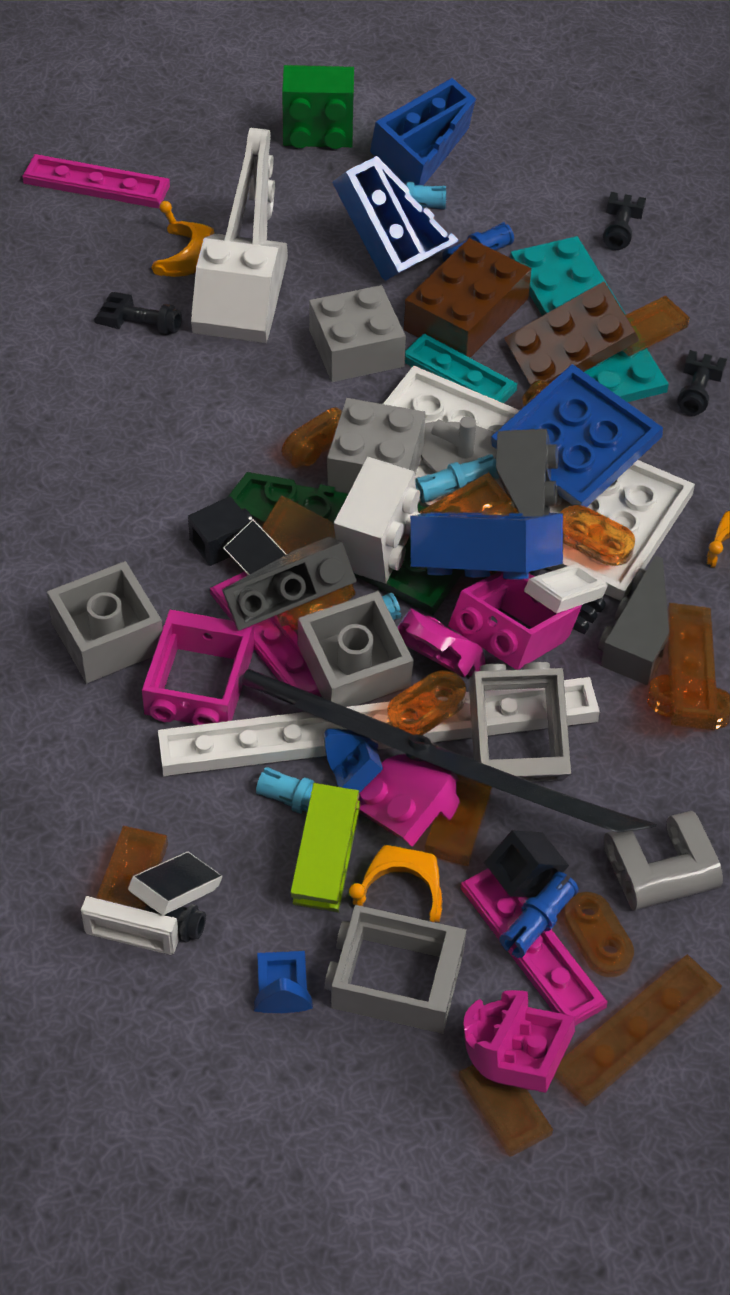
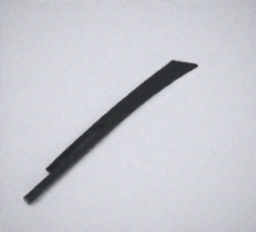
(421, 749)

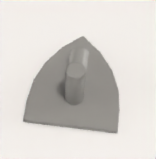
(455, 443)

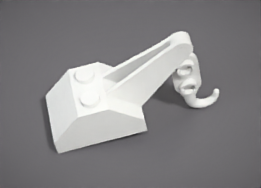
(239, 275)

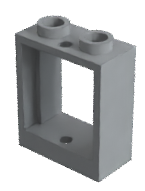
(533, 676)
(404, 933)

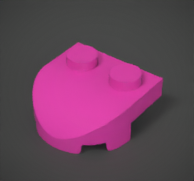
(440, 643)
(409, 796)
(515, 1041)

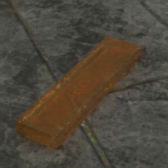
(691, 667)
(636, 1029)

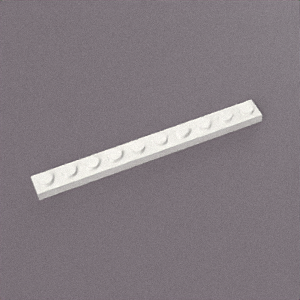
(302, 733)

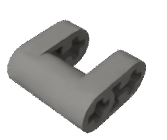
(653, 883)

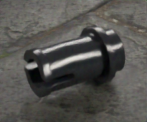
(189, 921)

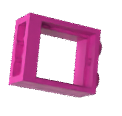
(188, 633)
(507, 637)

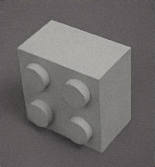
(357, 333)
(374, 432)
(105, 621)
(355, 651)

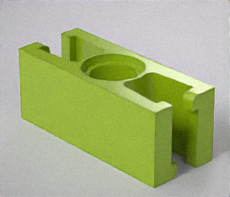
(325, 847)

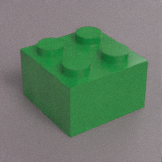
(318, 106)

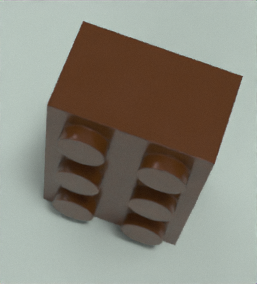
(467, 297)

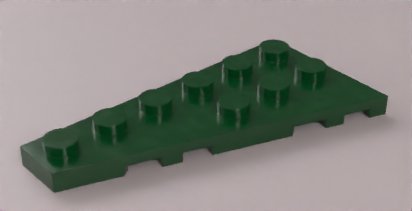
(411, 584)

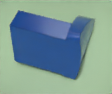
(352, 758)
(282, 983)

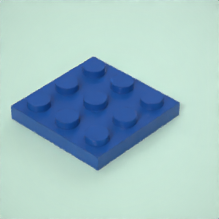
(593, 431)

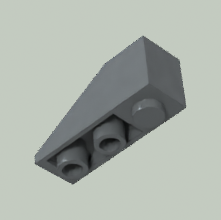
(525, 469)
(290, 582)
(641, 629)

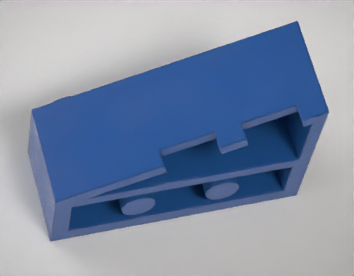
(423, 132)
(389, 219)
(486, 543)

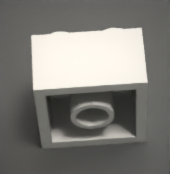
(377, 518)

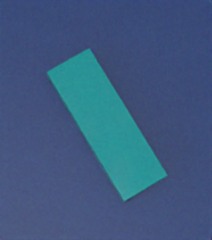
(456, 367)

